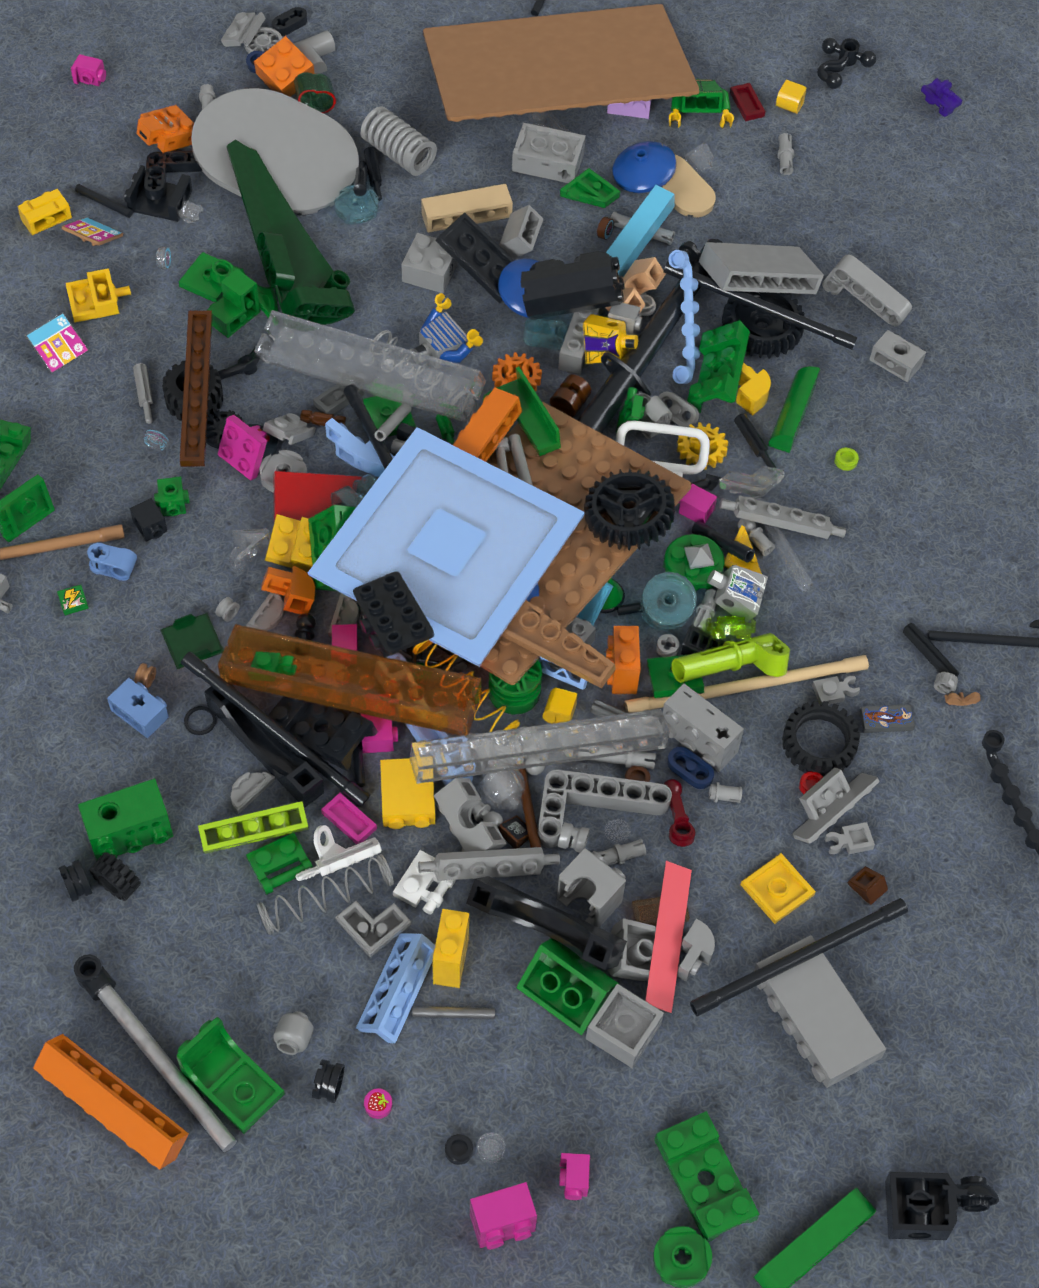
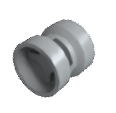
(579, 840)

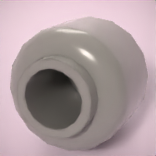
(293, 1033)

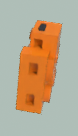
(167, 127)

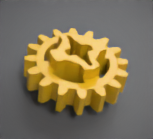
(690, 446)

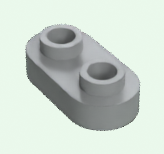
(679, 409)

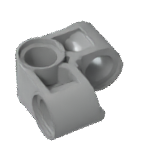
(654, 412)

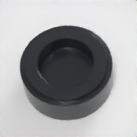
(458, 1149)

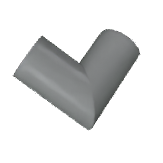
(315, 47)
(369, 932)

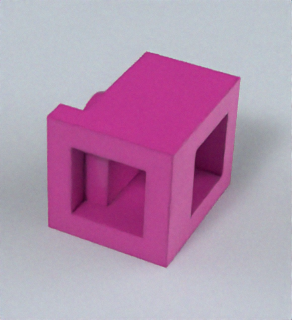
(88, 70)
(574, 1175)

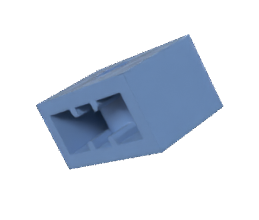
(138, 707)

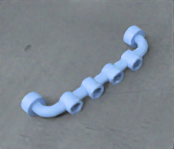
(680, 260)

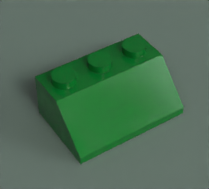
(566, 985)

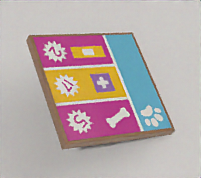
(92, 231)

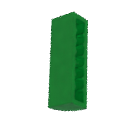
(794, 408)

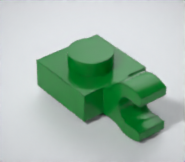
(274, 662)

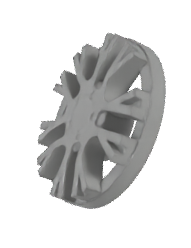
(264, 41)

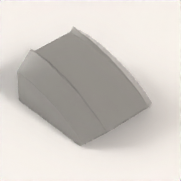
(637, 952)

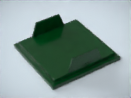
(192, 635)

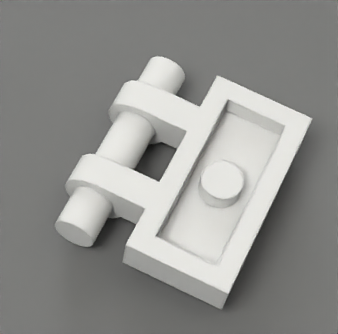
(414, 885)

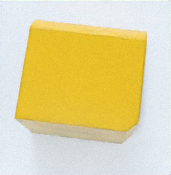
(791, 96)
(560, 706)

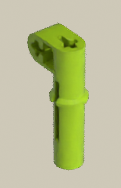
(763, 651)

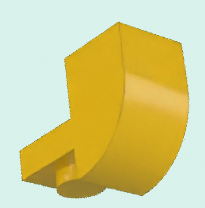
(753, 390)

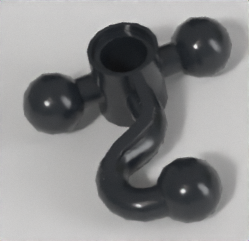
(848, 56)

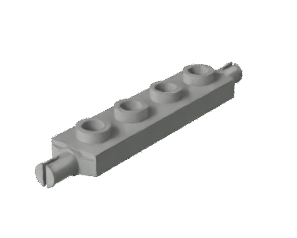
(782, 517)
(489, 863)

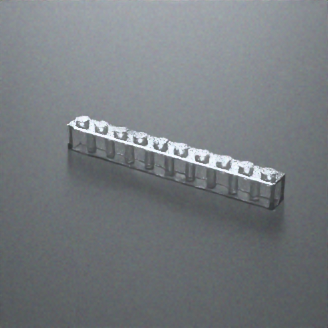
(538, 745)

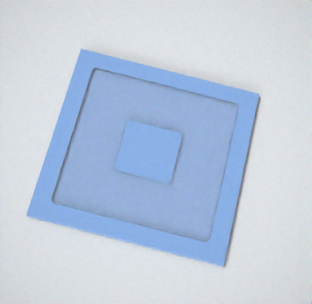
(458, 536)

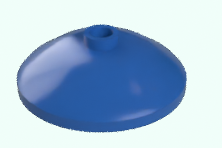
(644, 166)
(510, 284)

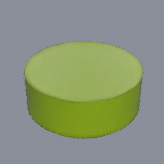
(846, 459)

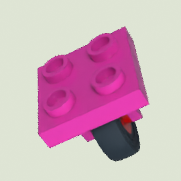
(245, 446)

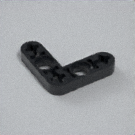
(166, 164)

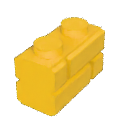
(44, 211)

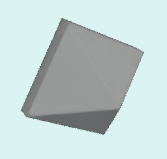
(699, 556)

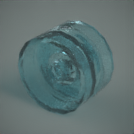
(675, 589)

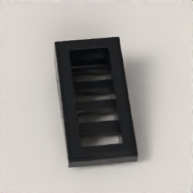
(700, 637)

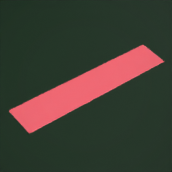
(668, 937)

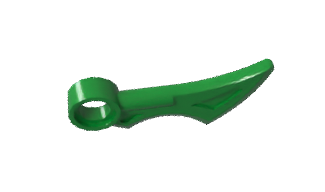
(266, 295)

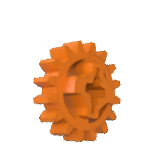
(508, 368)

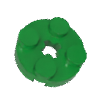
(671, 1270)

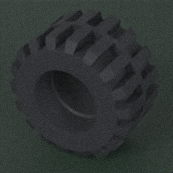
(174, 389)

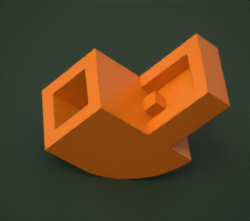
(294, 585)

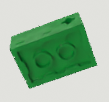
(323, 529)

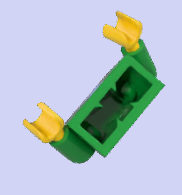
(709, 100)

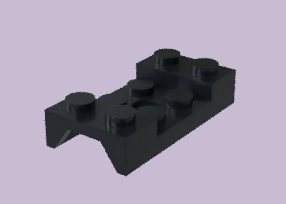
(337, 741)

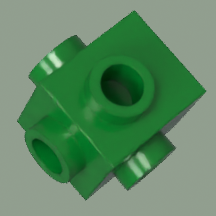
(171, 496)

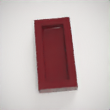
(747, 102)

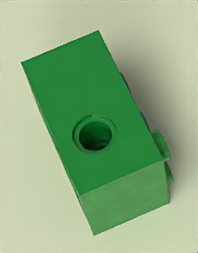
(126, 820)

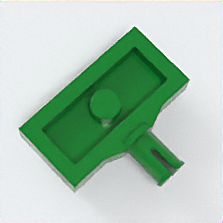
(632, 409)

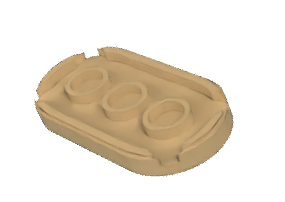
(691, 191)

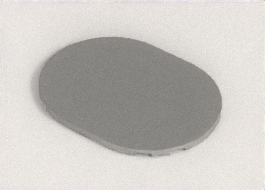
(301, 147)

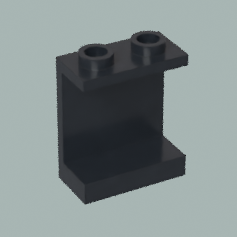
(163, 208)

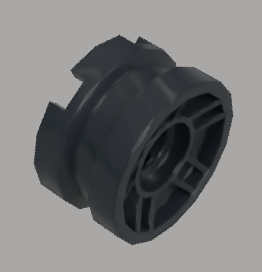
(75, 880)
(328, 1081)

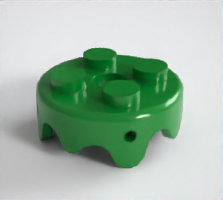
(676, 560)

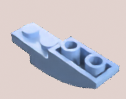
(353, 449)

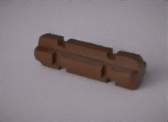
(320, 418)

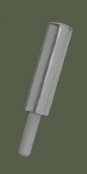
(143, 390)

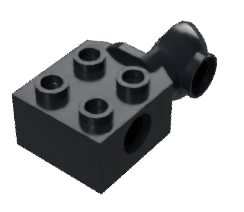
(926, 1203)

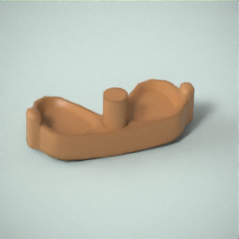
(959, 700)

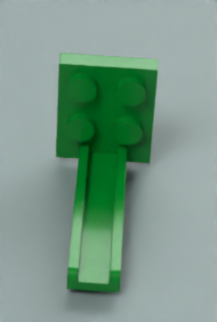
(24, 508)

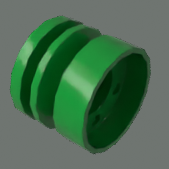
(518, 697)

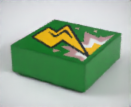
(72, 600)

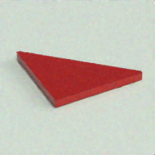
(306, 493)

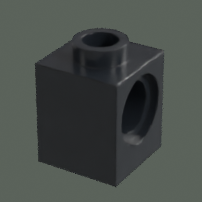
(148, 520)

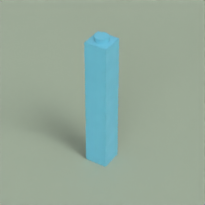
(642, 227)

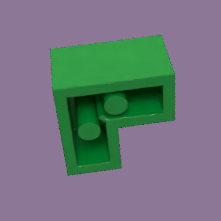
(237, 305)

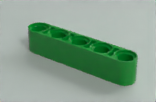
(816, 1242)

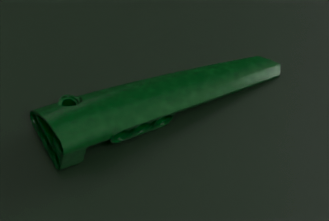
(289, 257)

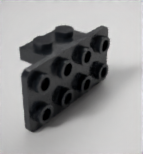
(392, 614)

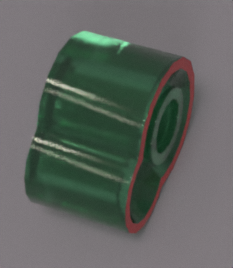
(315, 91)

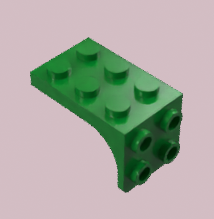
(227, 1075)

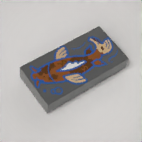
(887, 718)

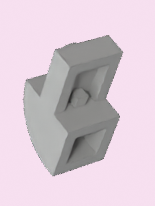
(699, 946)

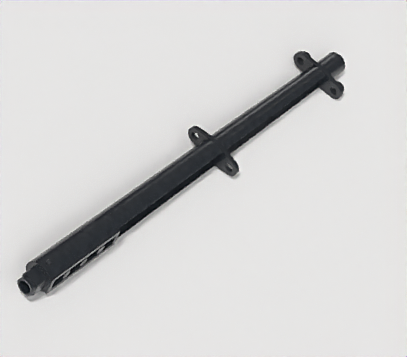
(628, 370)

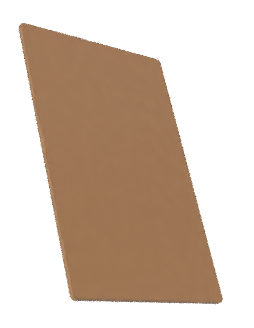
(558, 62)
(583, 561)

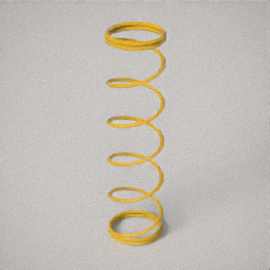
(422, 646)

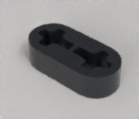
(290, 21)

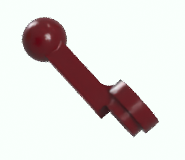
(681, 820)

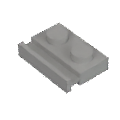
(243, 29)
(289, 428)

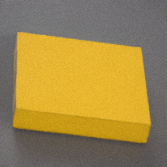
(778, 888)

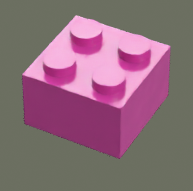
(503, 1216)

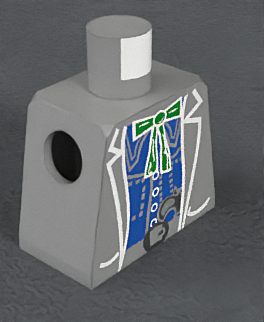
(739, 591)

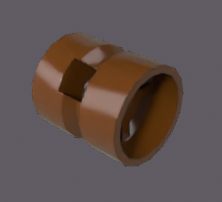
(571, 395)

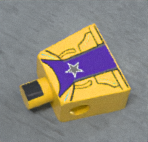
(606, 335)

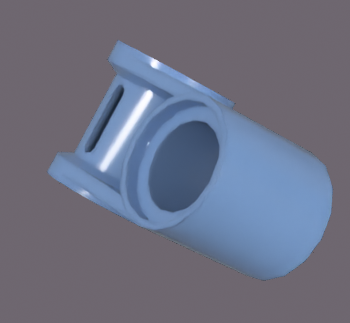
(113, 563)

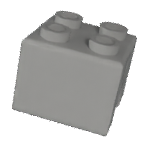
(595, 881)

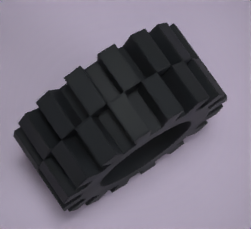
(115, 876)

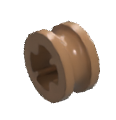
(145, 675)

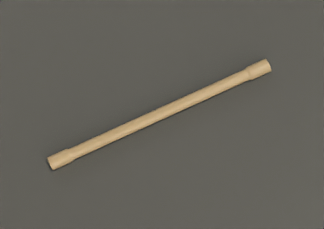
(844, 666)

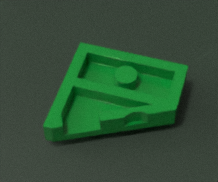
(590, 189)

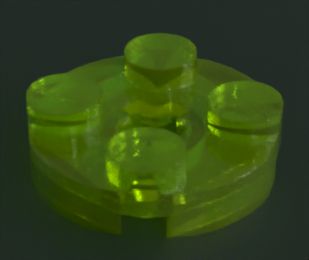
(731, 626)

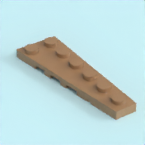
(552, 642)

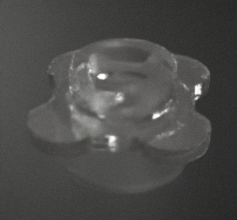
(190, 212)

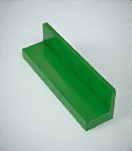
(534, 417)

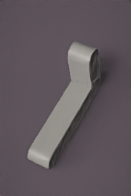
(595, 798)

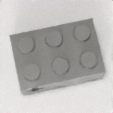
(548, 153)
(702, 727)

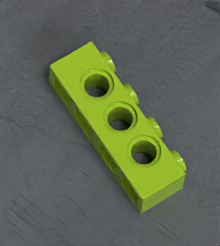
(253, 827)

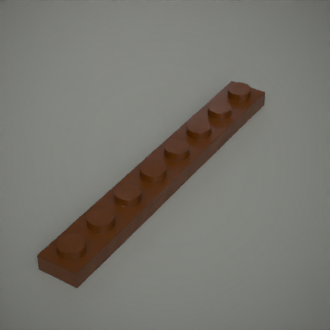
(196, 389)

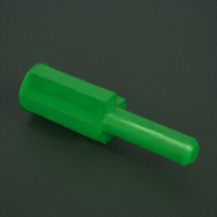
(445, 428)

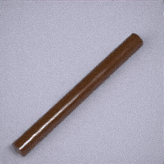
(529, 814)

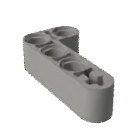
(869, 289)

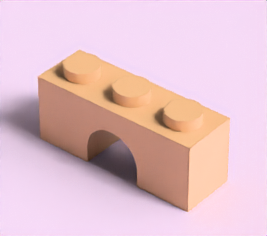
(641, 277)

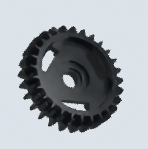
(769, 339)
(629, 524)

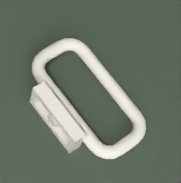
(678, 469)

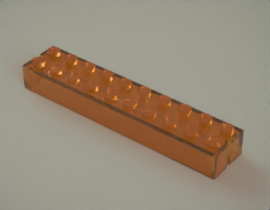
(354, 681)

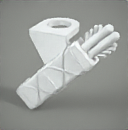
(335, 857)

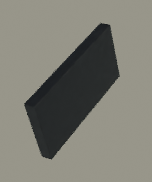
(475, 253)

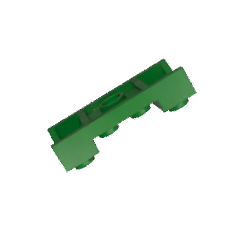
(721, 365)
(13, 443)
(694, 1149)

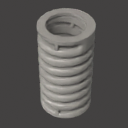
(398, 141)

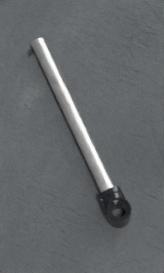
(101, 987)

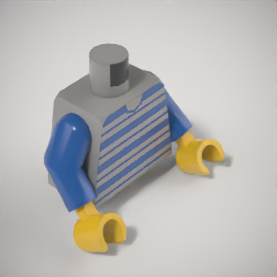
(443, 337)

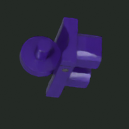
(941, 95)

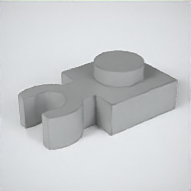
(834, 691)
(854, 838)

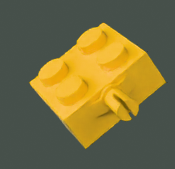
(94, 296)

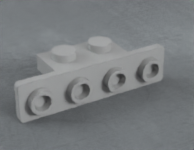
(830, 800)

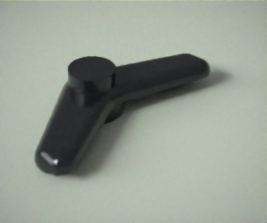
(245, 364)

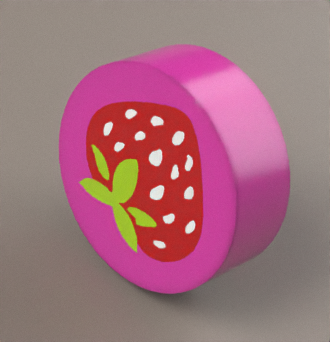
(378, 1103)

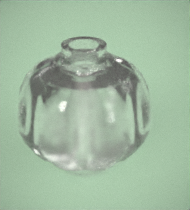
(502, 789)

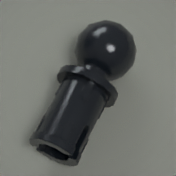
(305, 625)

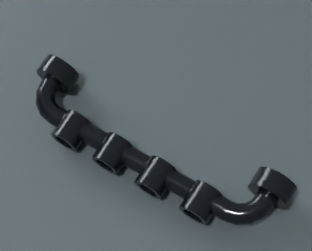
(992, 743)

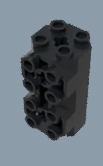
(574, 287)

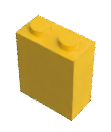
(402, 798)
(450, 948)

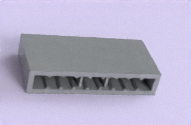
(760, 268)
(821, 1017)

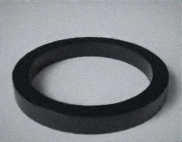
(196, 709)

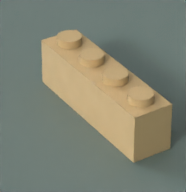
(479, 204)

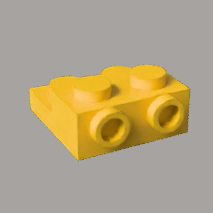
(290, 543)

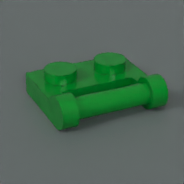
(275, 857)

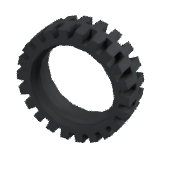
(825, 713)

